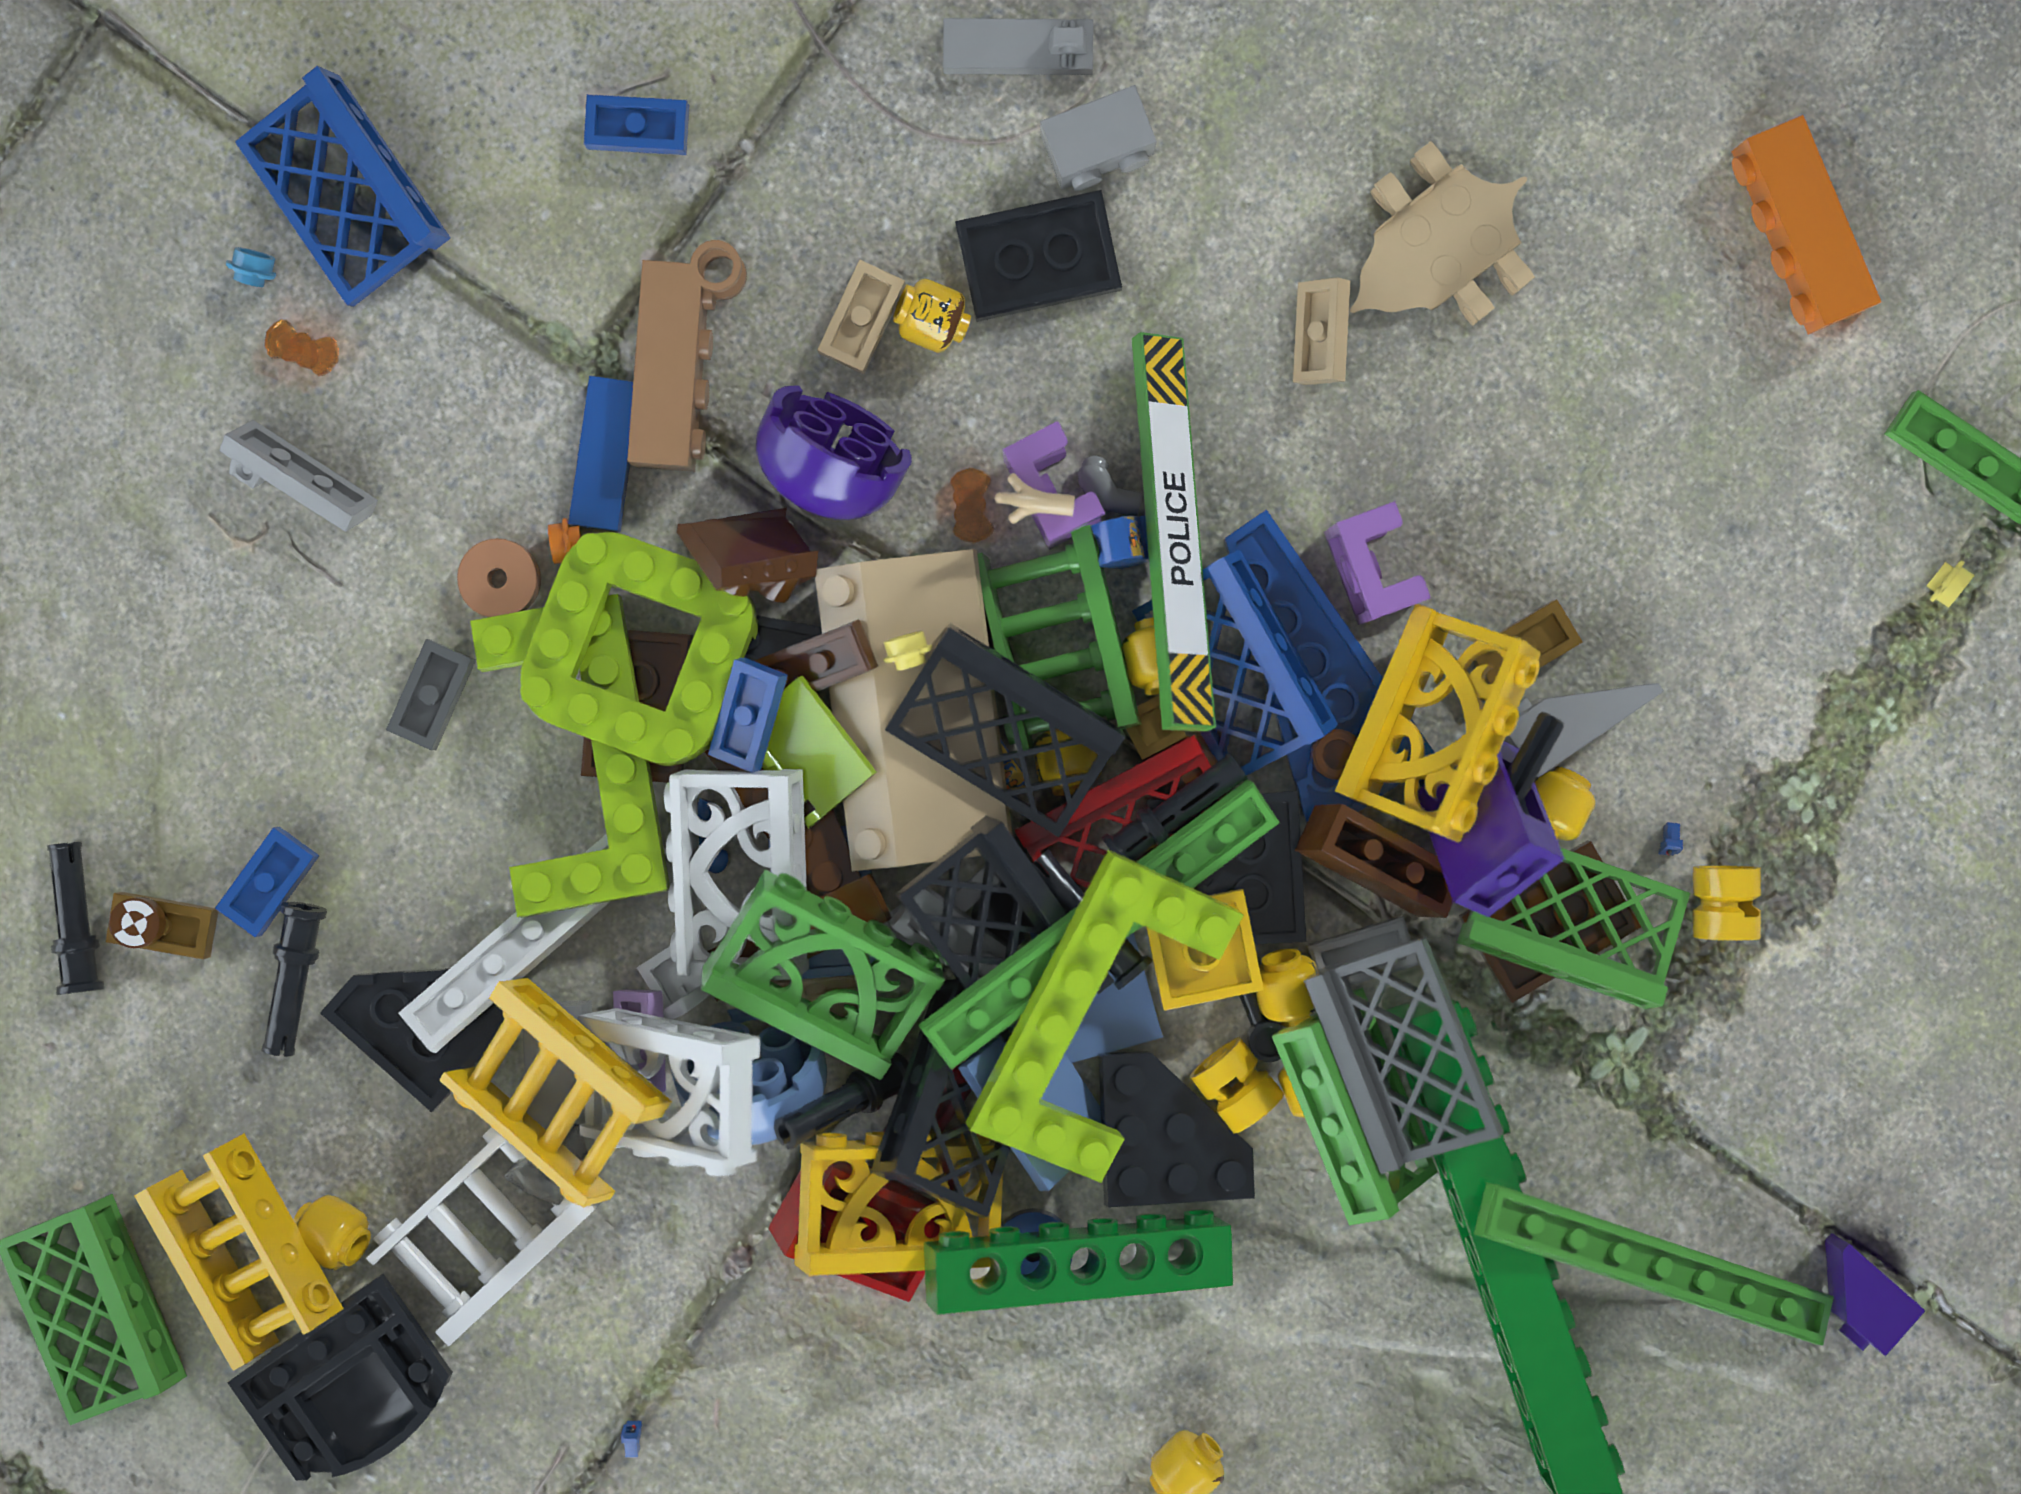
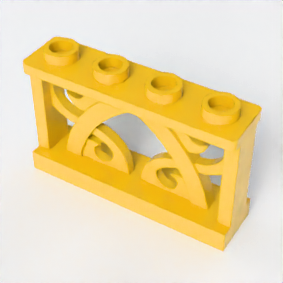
(1475, 753)
(844, 1248)

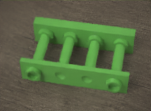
(1091, 605)

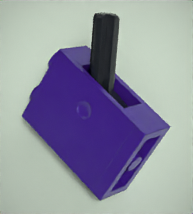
(1511, 834)

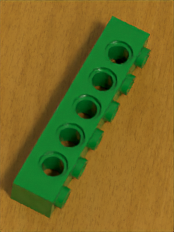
(1202, 1264)

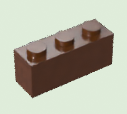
(1376, 860)

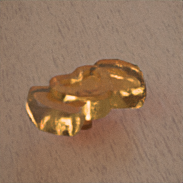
(301, 348)
(968, 494)

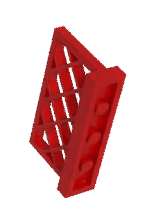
(1115, 794)

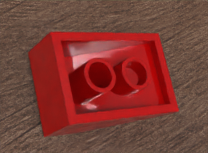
(893, 1201)

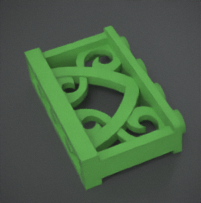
(845, 1037)

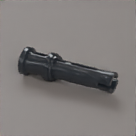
(1155, 825)
(74, 943)
(294, 955)
(1128, 961)
(859, 1094)

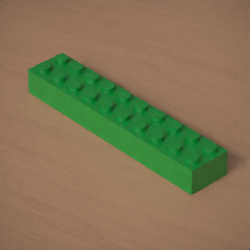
(1517, 1287)

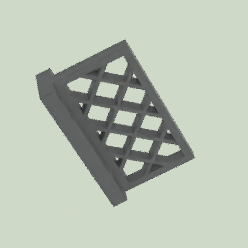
(1367, 1078)

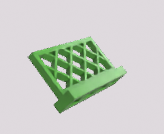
(1574, 962)
(1337, 1129)
(122, 1298)

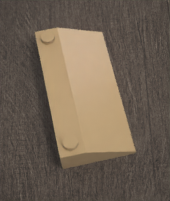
(912, 804)

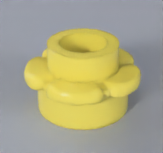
(1949, 583)
(907, 650)

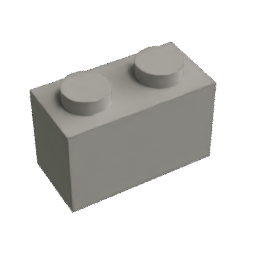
(1098, 139)

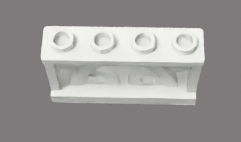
(779, 816)
(720, 1060)

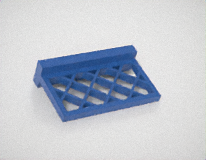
(375, 162)
(1274, 658)

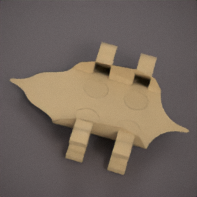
(1441, 241)

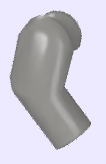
(1095, 478)

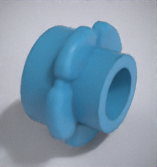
(251, 266)

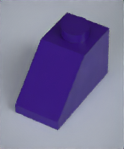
(1866, 1299)

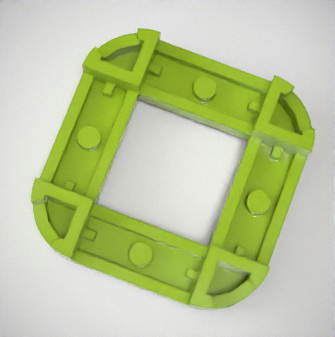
(569, 623)

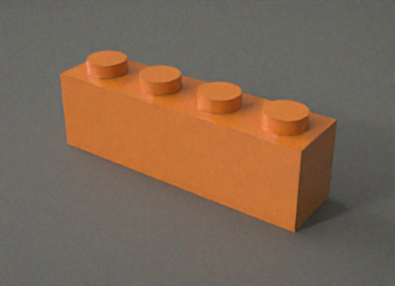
(1804, 225)

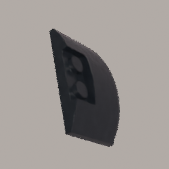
(346, 1386)

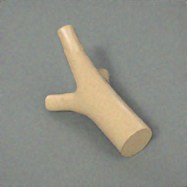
(1034, 501)

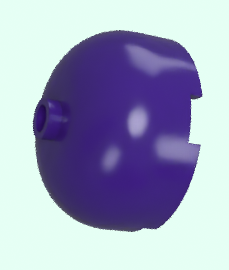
(803, 467)

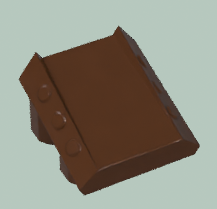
(751, 553)

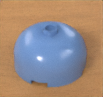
(782, 1080)

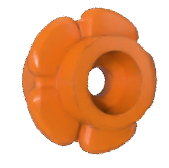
(562, 539)

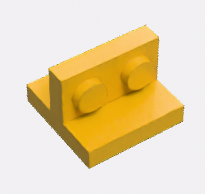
(1194, 977)

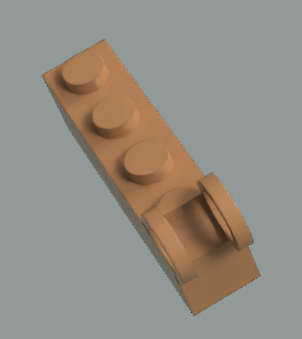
(671, 357)

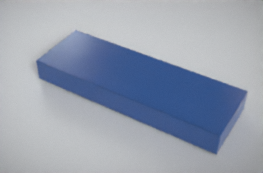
(603, 456)

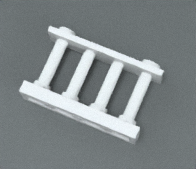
(495, 1274)

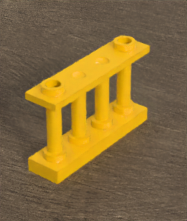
(595, 1069)
(208, 1268)

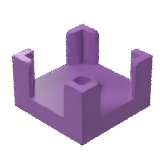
(1035, 454)
(1360, 567)

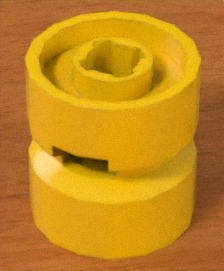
(1727, 902)
(1247, 1099)

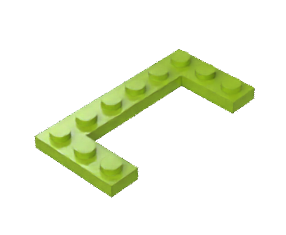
(636, 852)
(1117, 897)

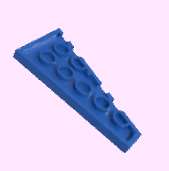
(1325, 646)

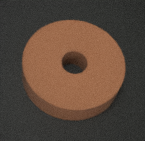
(476, 575)

